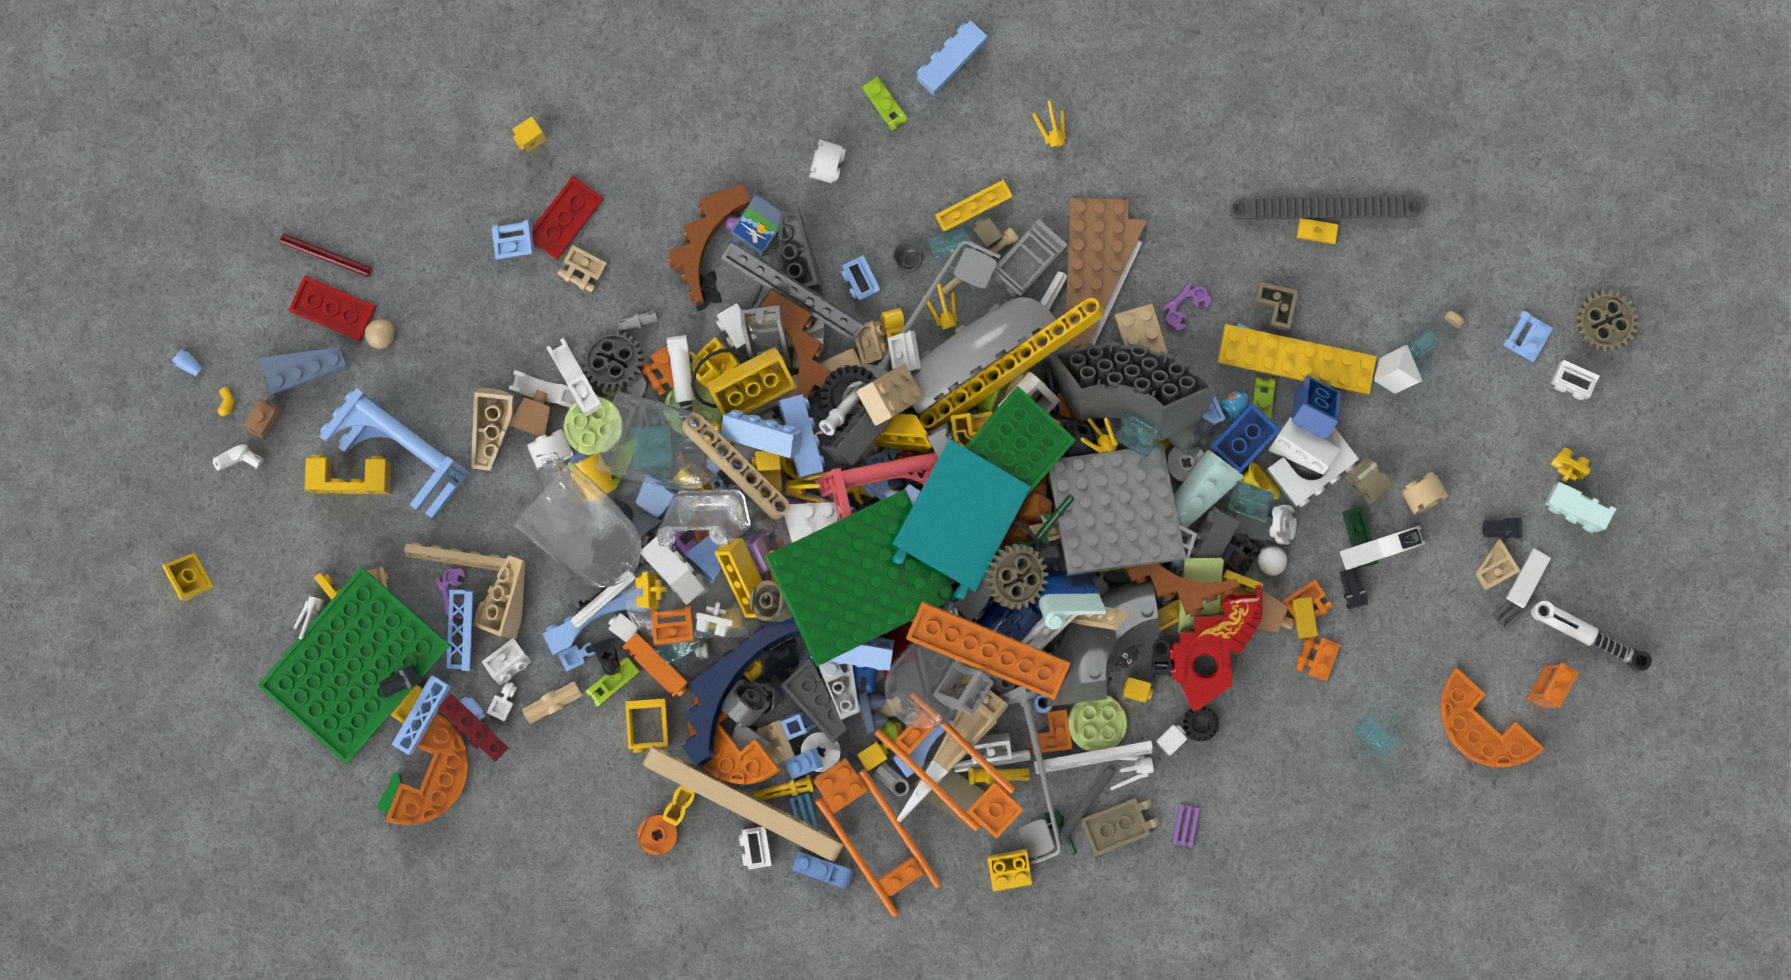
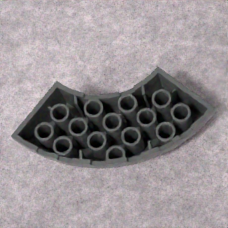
(1133, 380)
(1096, 649)

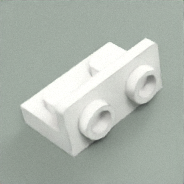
(506, 662)

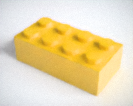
(751, 383)

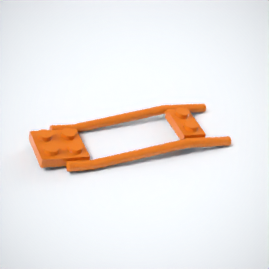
(842, 786)
(992, 810)

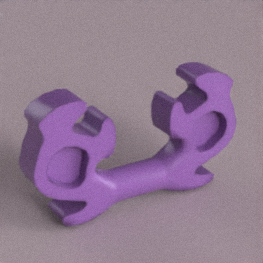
(1198, 294)
(451, 577)

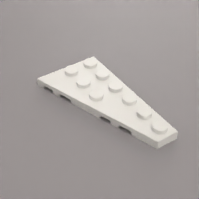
(809, 518)

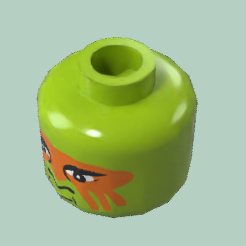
(893, 730)

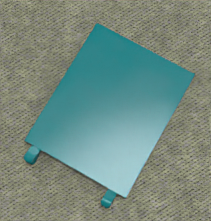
(960, 516)

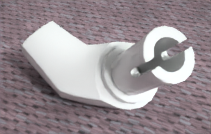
(235, 455)

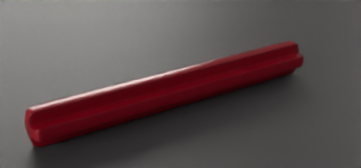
(325, 255)

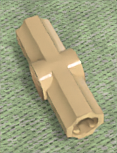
(552, 702)

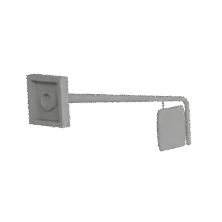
(972, 268)
(1035, 835)

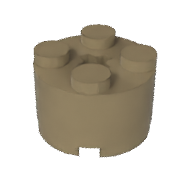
(1368, 480)
(769, 602)

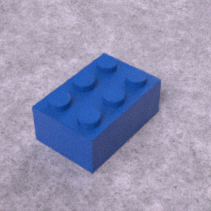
(1316, 407)
(1246, 437)

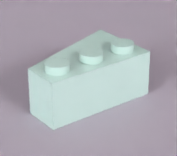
(1579, 508)

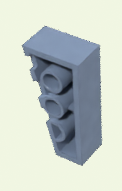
(299, 369)

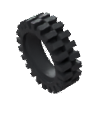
(838, 376)

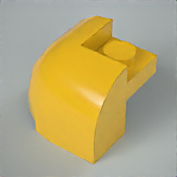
(716, 364)
(966, 425)

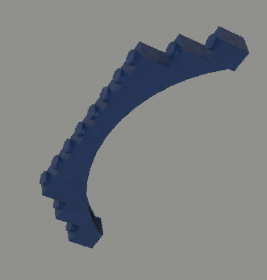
(718, 681)

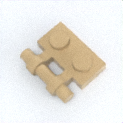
(585, 263)

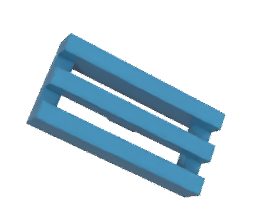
(799, 798)

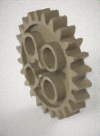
(1599, 305)
(1024, 591)

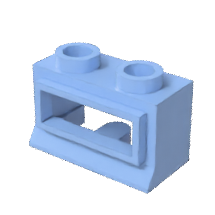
(855, 291)

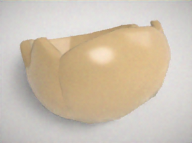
(380, 333)

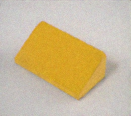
(1304, 617)

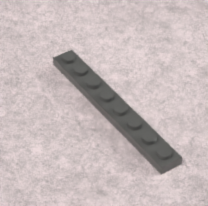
(792, 290)

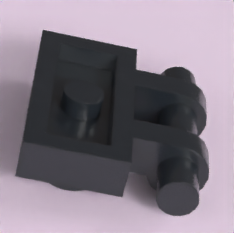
(1238, 555)

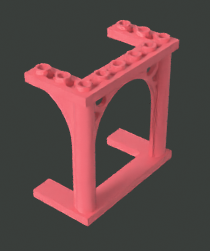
(837, 481)

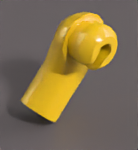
(228, 402)

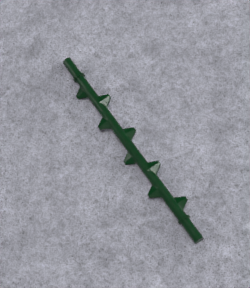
(1048, 521)

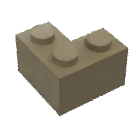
(1280, 300)

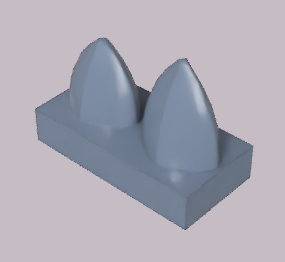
(870, 703)

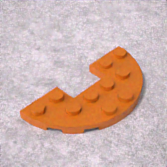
(1474, 735)
(734, 765)
(442, 780)

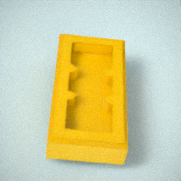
(1317, 231)
(403, 709)

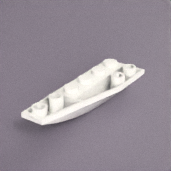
(841, 686)

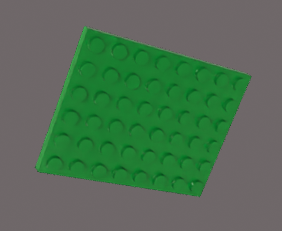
(847, 585)
(336, 668)

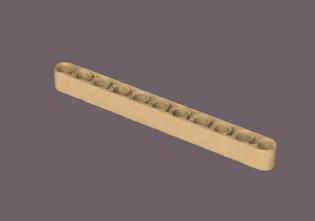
(743, 803)

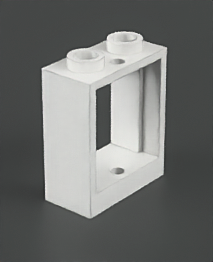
(1030, 384)

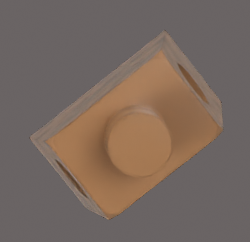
(533, 415)
(263, 418)
(1274, 615)

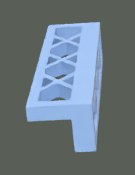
(467, 629)
(421, 715)

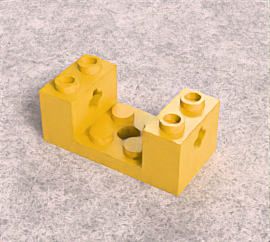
(319, 477)

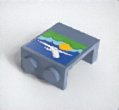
(757, 226)

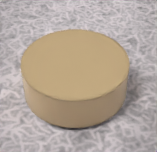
(1454, 319)

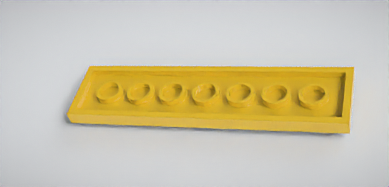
(1296, 359)

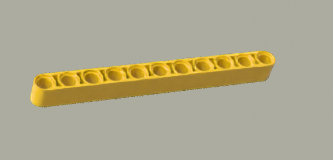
(1022, 364)

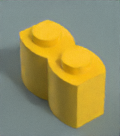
(677, 805)

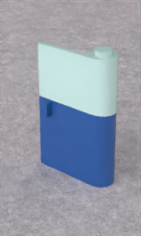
(1068, 596)

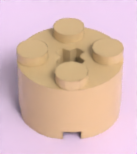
(1425, 493)

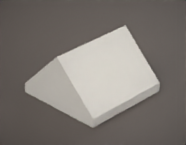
(1397, 370)

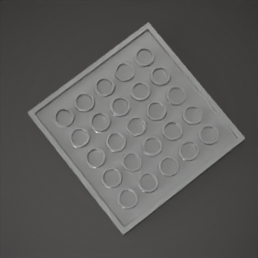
(1119, 512)

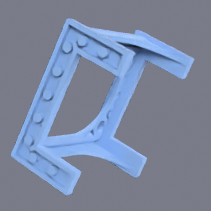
(371, 421)

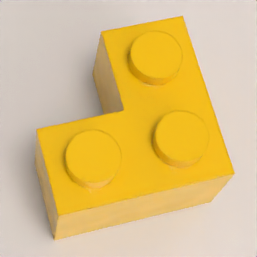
(769, 467)

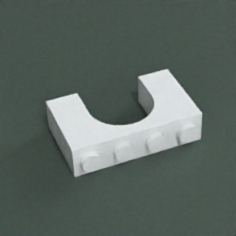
(1299, 489)

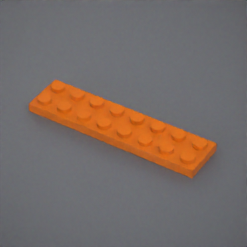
(988, 650)

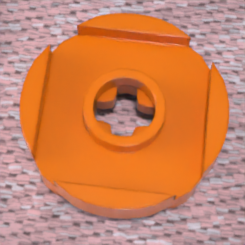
(663, 844)

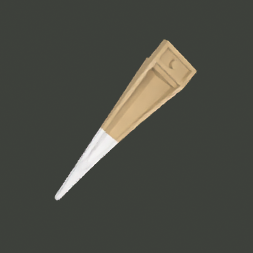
(950, 752)

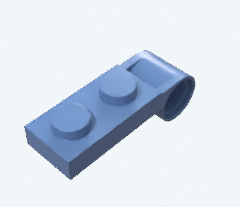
(804, 763)
(823, 870)

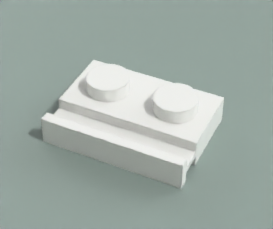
(904, 350)

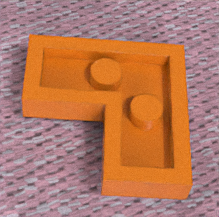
(1058, 736)

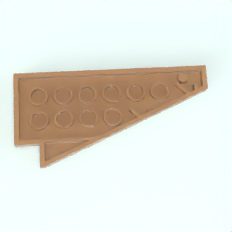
(1097, 253)

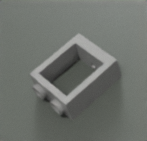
(967, 703)

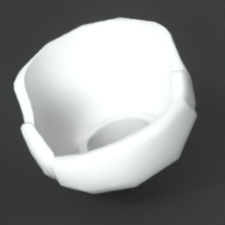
(1272, 560)

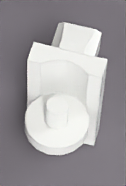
(722, 624)

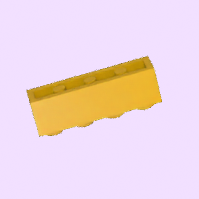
(739, 572)

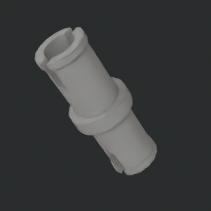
(637, 320)

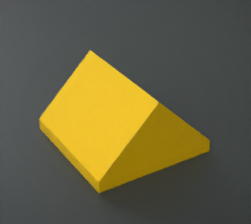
(187, 576)

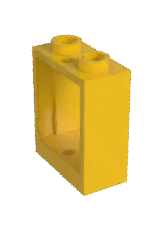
(641, 704)

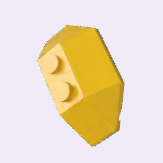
(904, 433)

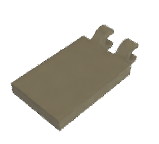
(958, 789)
(1118, 825)

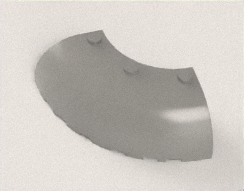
(977, 348)

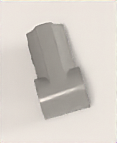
(891, 778)

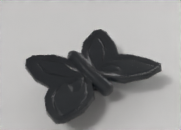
(708, 290)

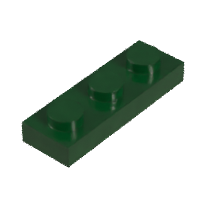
(1358, 529)

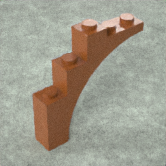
(699, 233)
(806, 347)
(1029, 513)
(1190, 592)

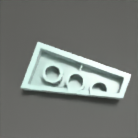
(1204, 487)

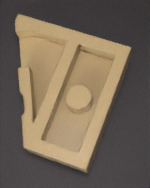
(1496, 567)

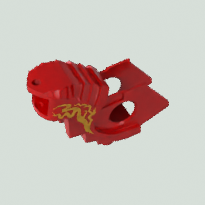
(1215, 636)

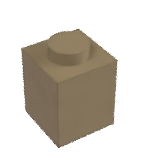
(986, 233)

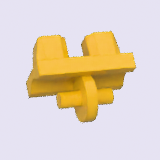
(1569, 467)
(651, 590)

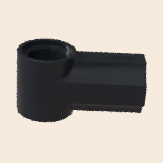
(1503, 528)
(1353, 590)
(402, 680)

